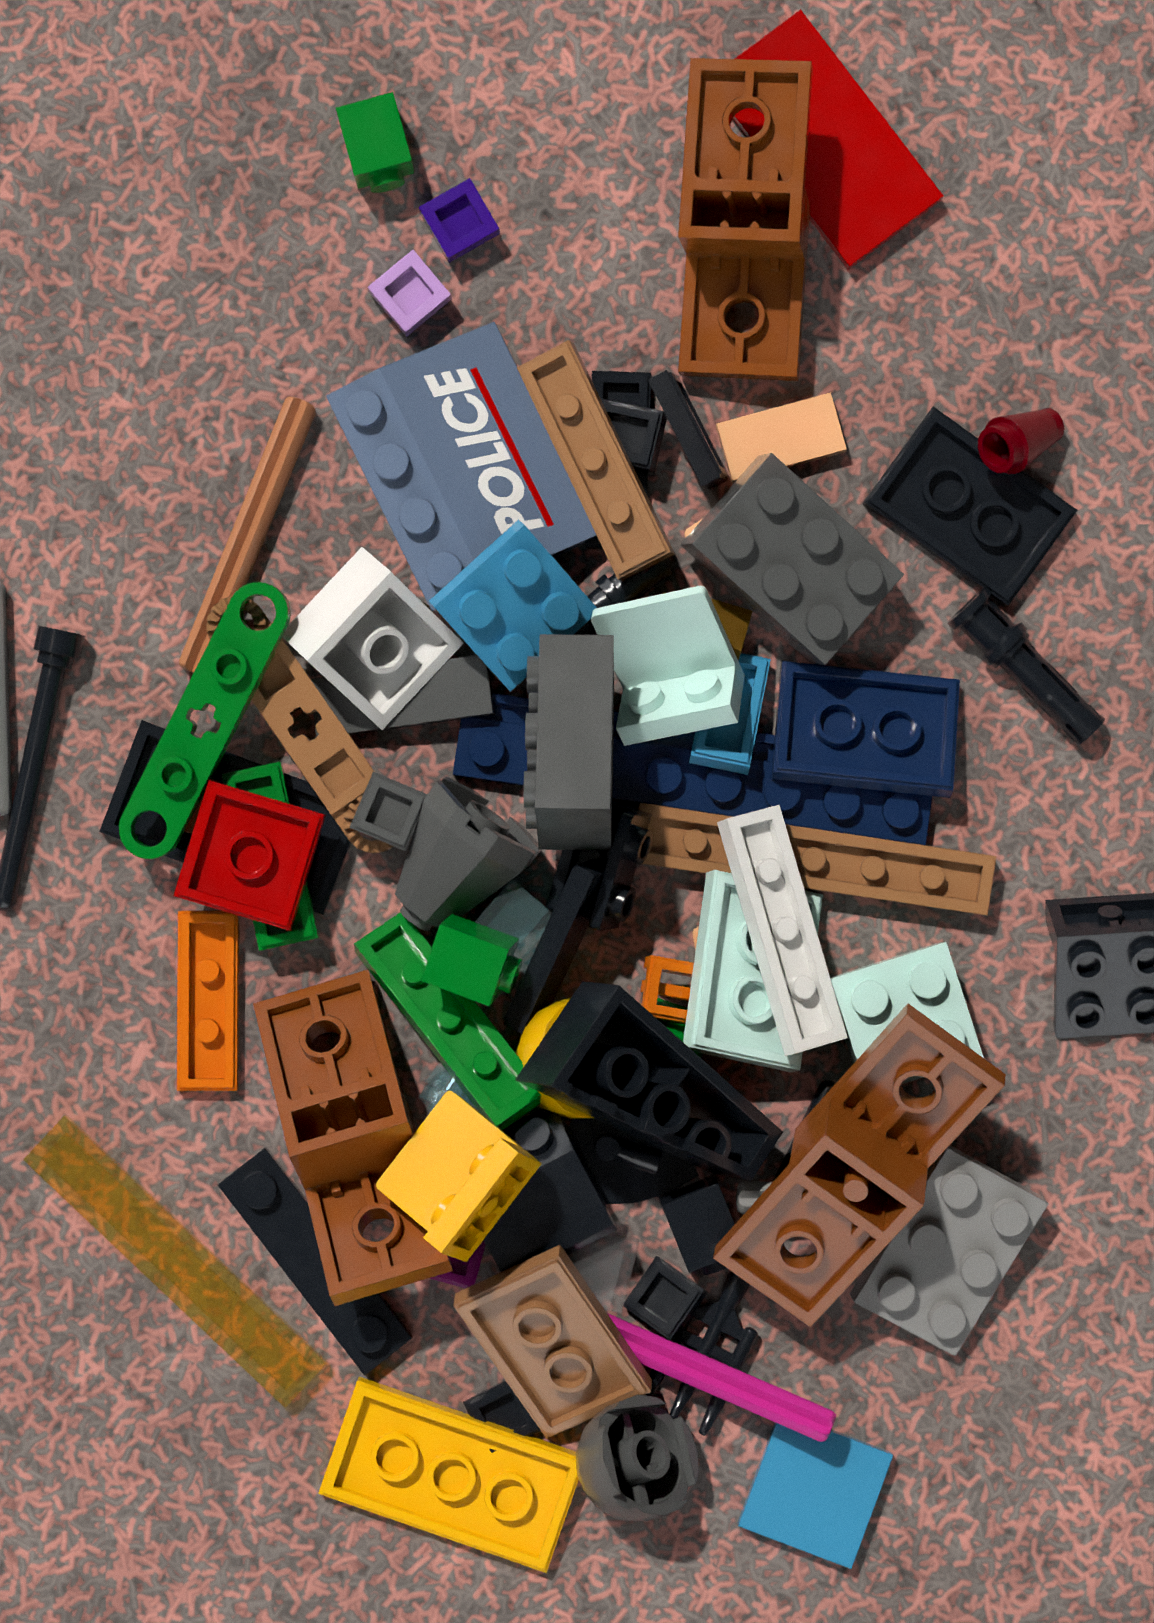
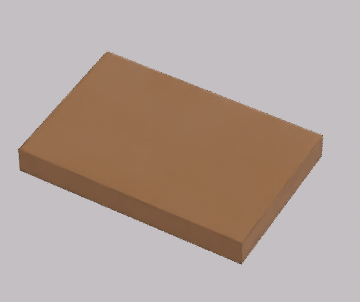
(552, 1341)

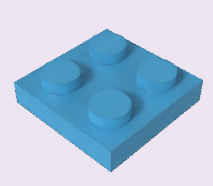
(510, 600)

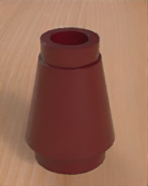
(1018, 439)

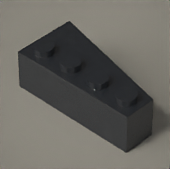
(640, 1078)

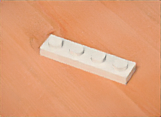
(782, 930)

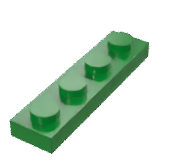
(448, 1023)

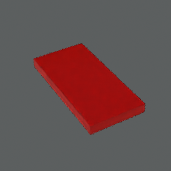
(857, 169)

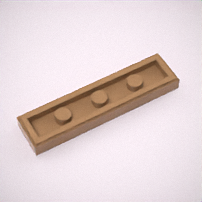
(595, 460)

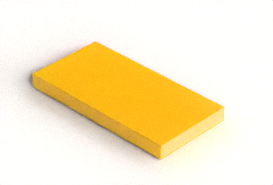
(439, 1475)

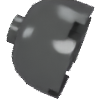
(637, 1460)

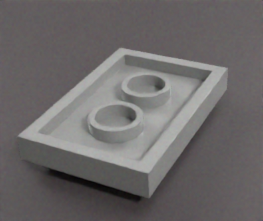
(951, 1252)

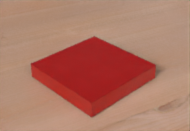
(249, 855)

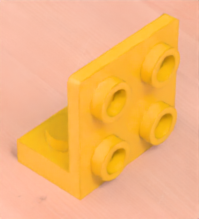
(457, 1176)

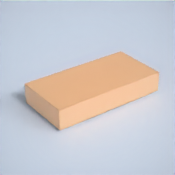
(791, 432)

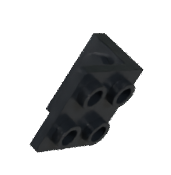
(1102, 964)

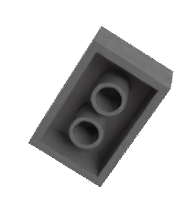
(792, 559)
(570, 742)

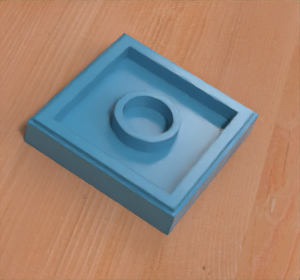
(815, 1492)

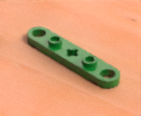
(182, 760)

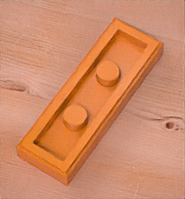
(207, 1001)

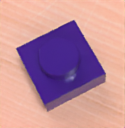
(459, 220)

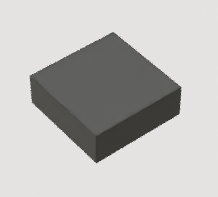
(388, 811)

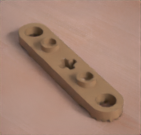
(329, 761)

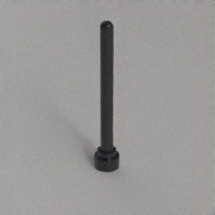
(56, 654)

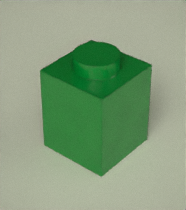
(376, 143)
(472, 960)

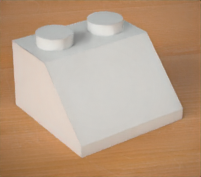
(372, 638)

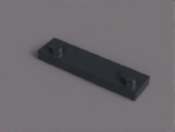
(284, 1225)

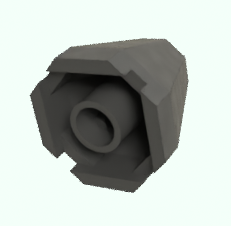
(459, 855)

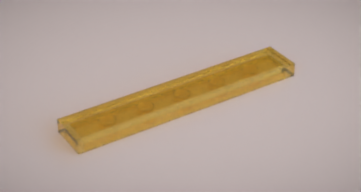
(175, 1260)

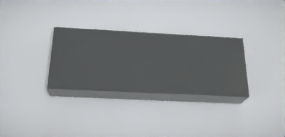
(453, 693)

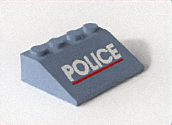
(458, 455)

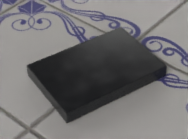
(964, 513)

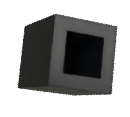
(698, 1222)

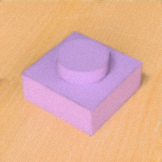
(409, 293)

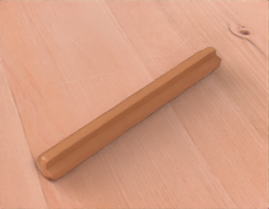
(253, 518)

